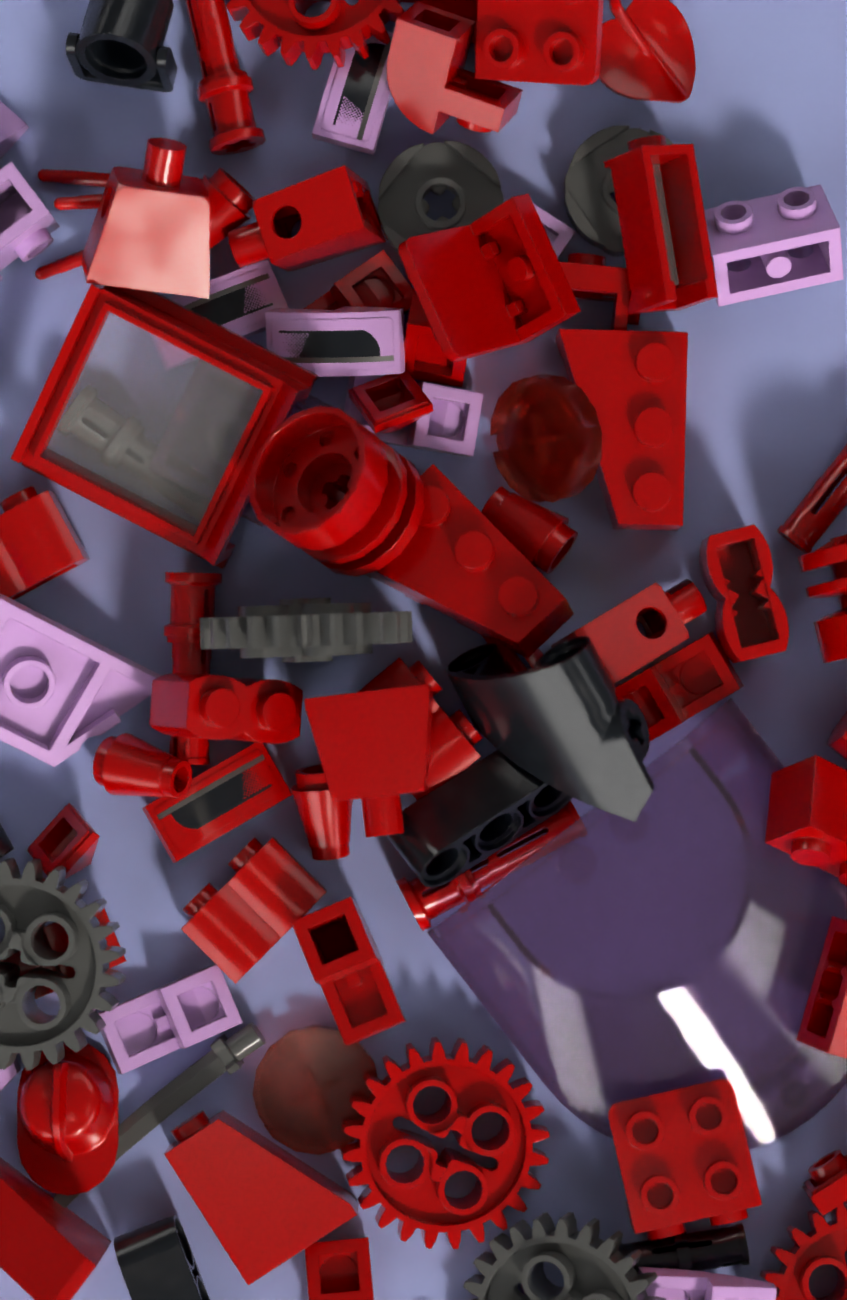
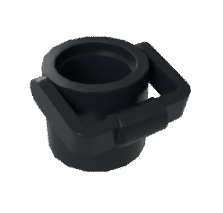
(124, 44)

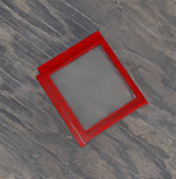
(159, 416)

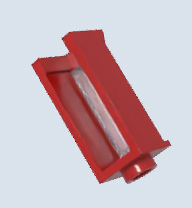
(662, 226)

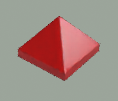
(391, 402)
(65, 842)

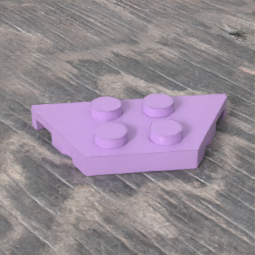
(60, 685)

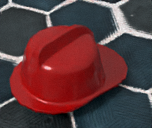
(69, 1121)

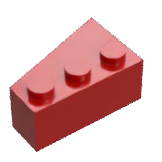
(641, 406)
(474, 573)

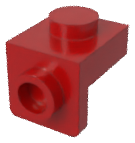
(595, 281)

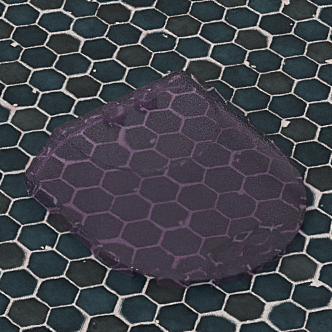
(663, 944)

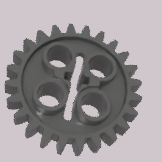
(305, 630)
(25, 907)
(589, 1265)

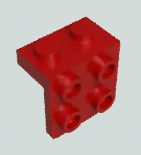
(539, 41)
(489, 281)
(684, 1158)

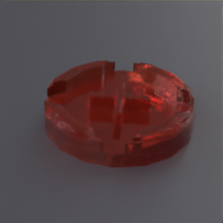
(546, 438)
(307, 1087)

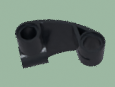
(560, 722)

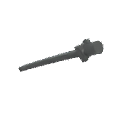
(224, 1056)

